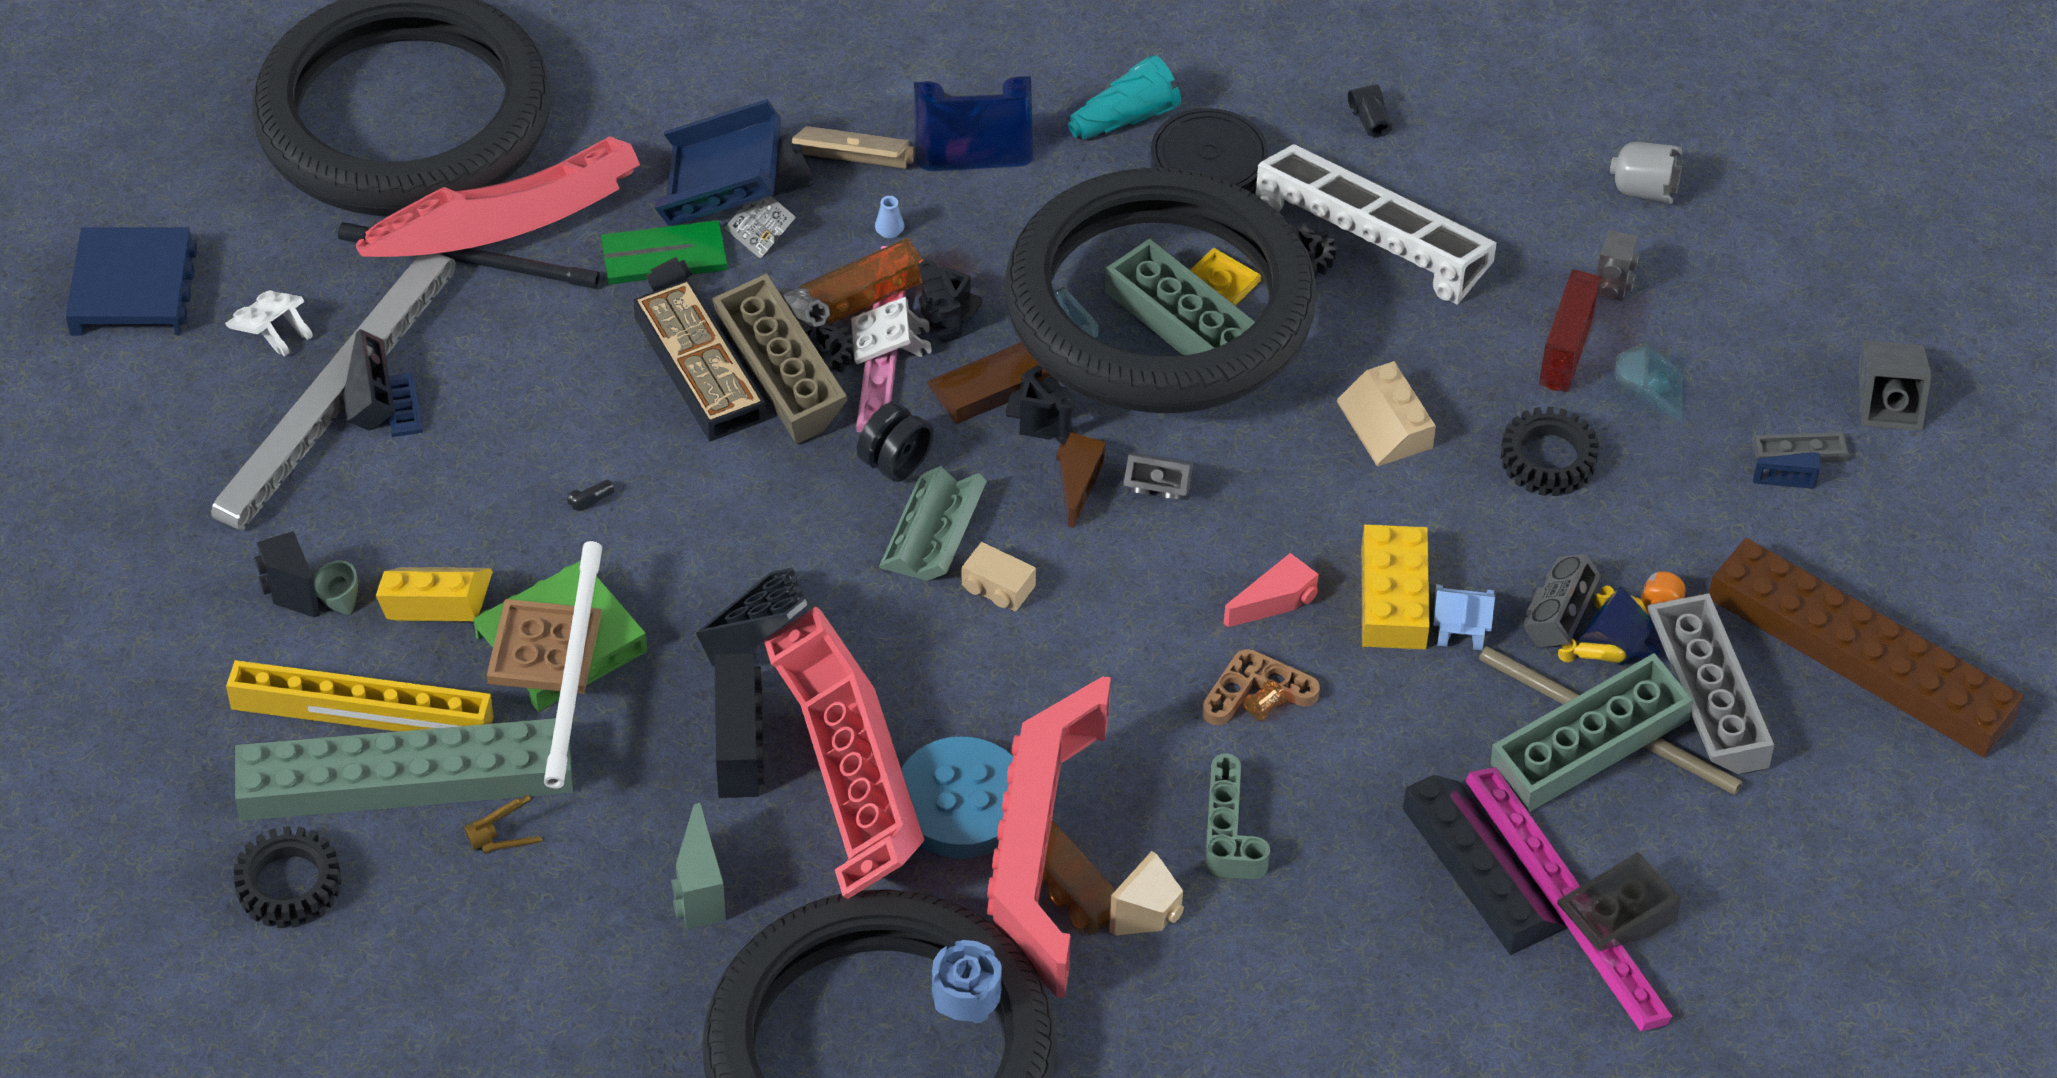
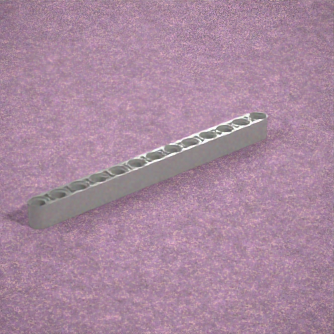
(324, 397)

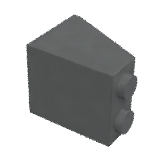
(1893, 385)

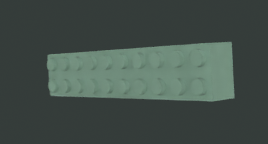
(395, 769)

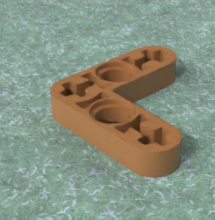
(1257, 676)

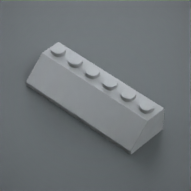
(1715, 681)

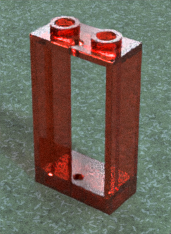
(1569, 330)

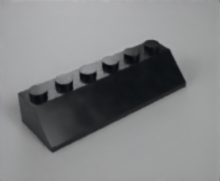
(1481, 863)

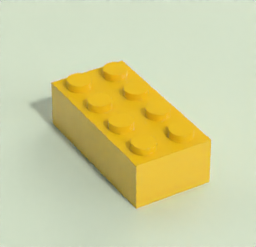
(1395, 587)

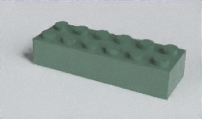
(1173, 300)
(1591, 732)

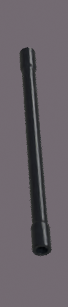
(572, 275)

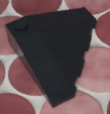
(753, 615)

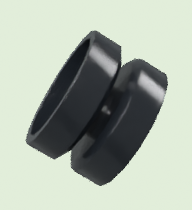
(895, 441)

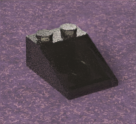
(1622, 904)

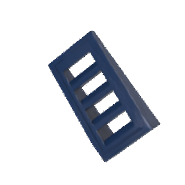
(404, 387)
(1795, 470)

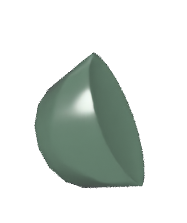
(337, 586)

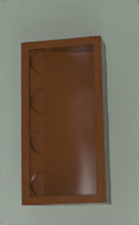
(984, 382)

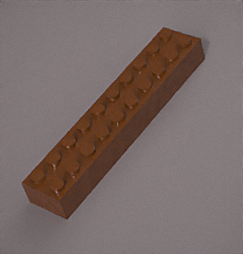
(1865, 647)

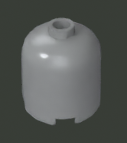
(1647, 171)

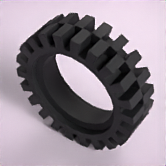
(1549, 424)
(281, 846)

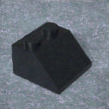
(286, 574)

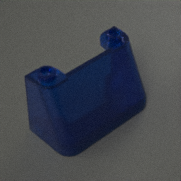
(973, 129)

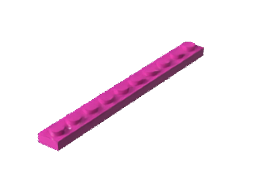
(1556, 882)

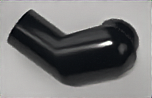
(591, 495)

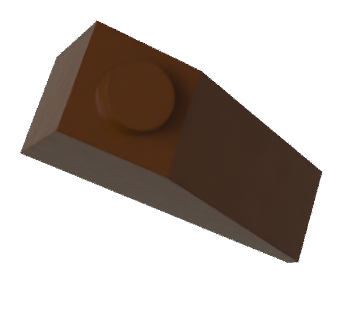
(1080, 465)

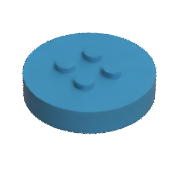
(958, 794)

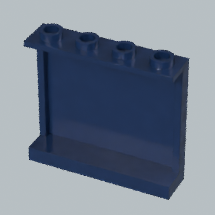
(721, 162)
(131, 277)

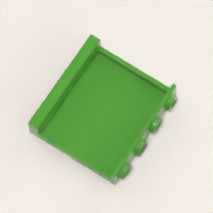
(618, 635)

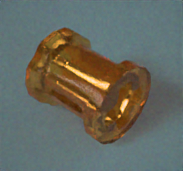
(1265, 700)

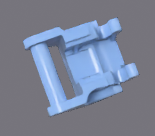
(1463, 614)

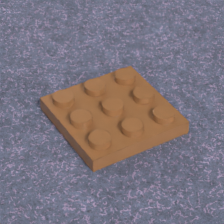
(534, 645)

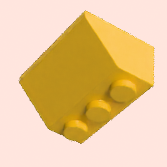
(433, 593)

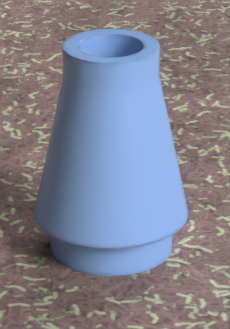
(889, 219)

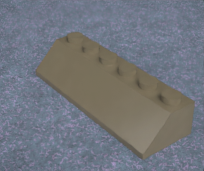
(780, 357)

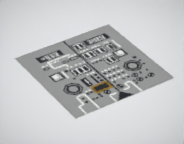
(760, 224)

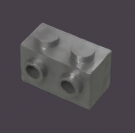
(1616, 264)
(1158, 474)

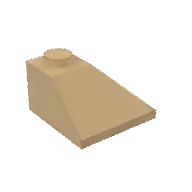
(1146, 899)

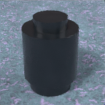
(668, 273)

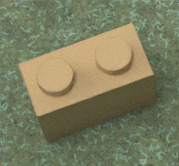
(998, 577)

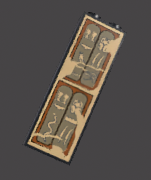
(699, 360)

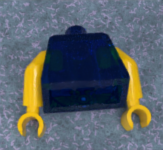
(1615, 631)

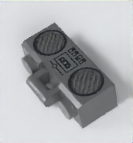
(1562, 600)

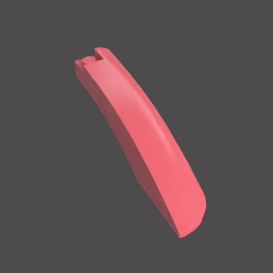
(497, 212)

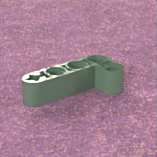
(1225, 842)

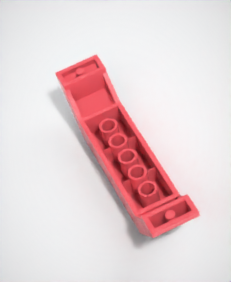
(850, 748)
(1026, 825)

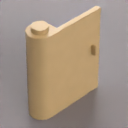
(855, 147)

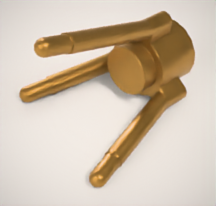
(482, 831)

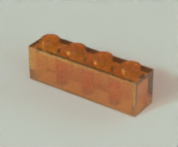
(867, 280)
(1076, 883)

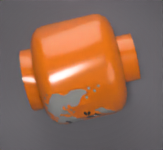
(1662, 588)

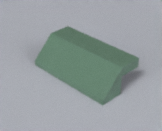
(932, 524)

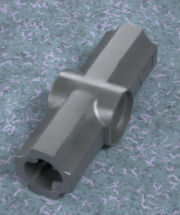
(804, 307)

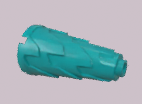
(1128, 100)

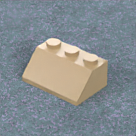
(1387, 415)

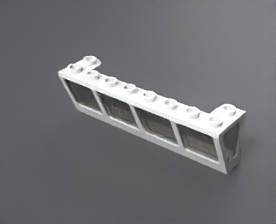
(1379, 216)

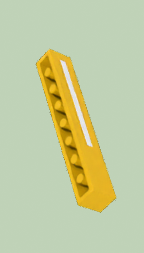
(353, 699)

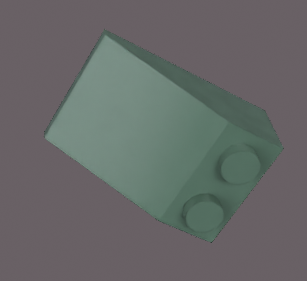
(698, 882)

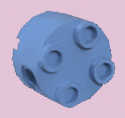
(966, 981)

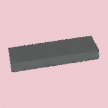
(1830, 445)

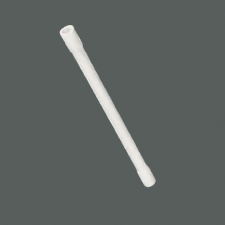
(557, 759)

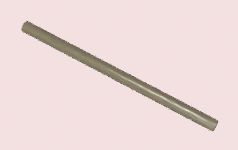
(1563, 695)

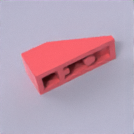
(1274, 593)

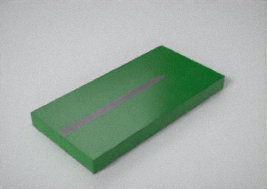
(634, 253)

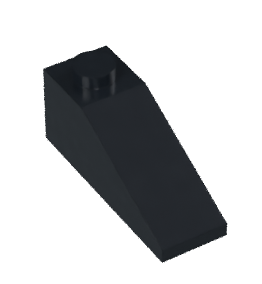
(368, 386)

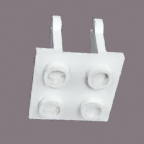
(268, 307)
(888, 329)

